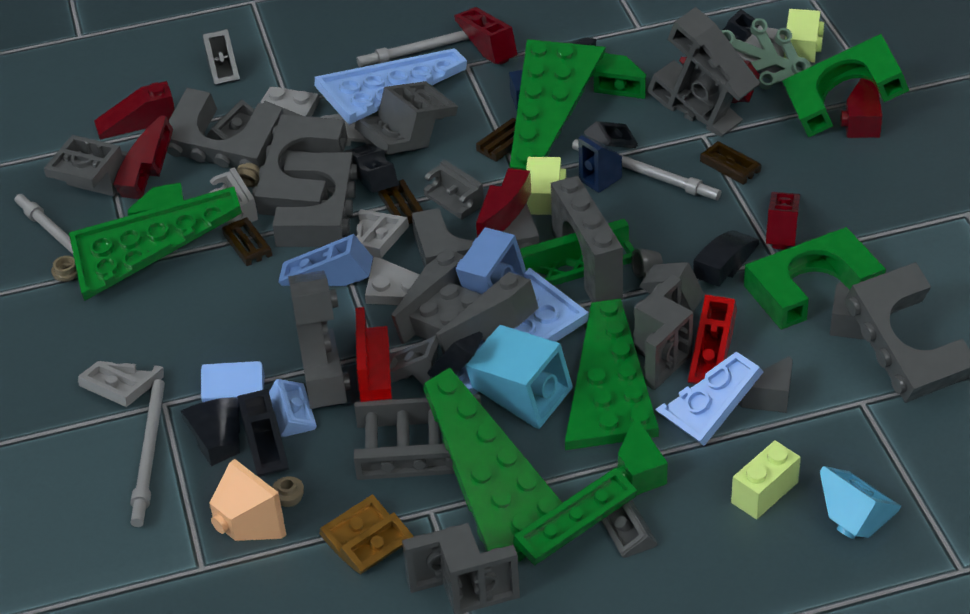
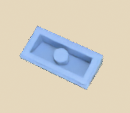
(231, 379)
(291, 407)

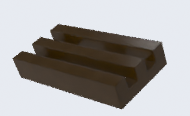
(495, 139)
(727, 165)
(406, 192)
(264, 248)

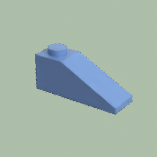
(341, 260)

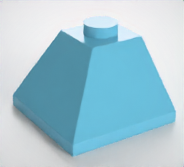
(854, 503)

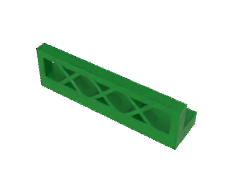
(566, 250)
(573, 517)

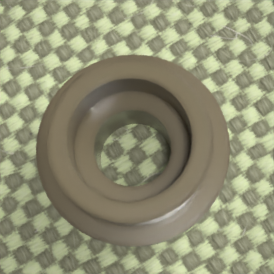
(249, 173)
(64, 269)
(290, 490)

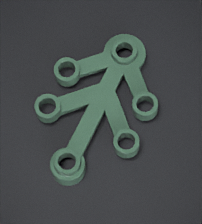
(767, 55)

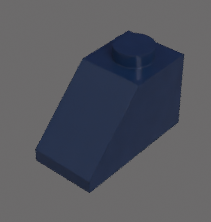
(598, 164)

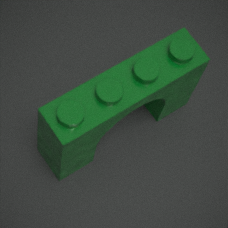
(866, 60)
(835, 253)

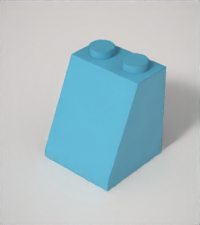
(521, 374)

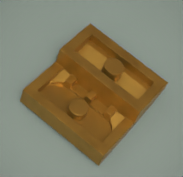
(365, 534)

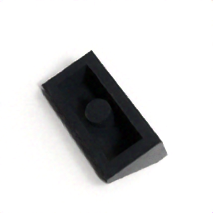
(611, 134)
(457, 355)

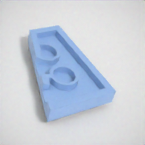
(708, 403)

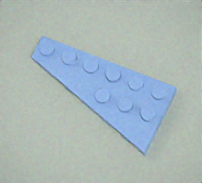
(359, 90)
(553, 320)

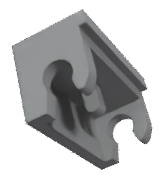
(244, 196)

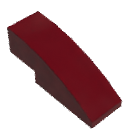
(144, 159)
(505, 201)

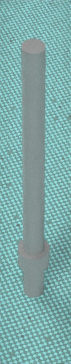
(384, 55)
(692, 185)
(36, 214)
(141, 494)

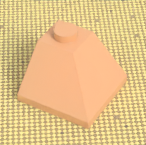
(246, 506)

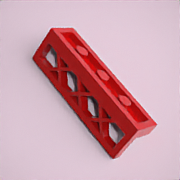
(372, 360)

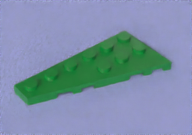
(549, 92)
(128, 244)
(608, 383)
(491, 471)

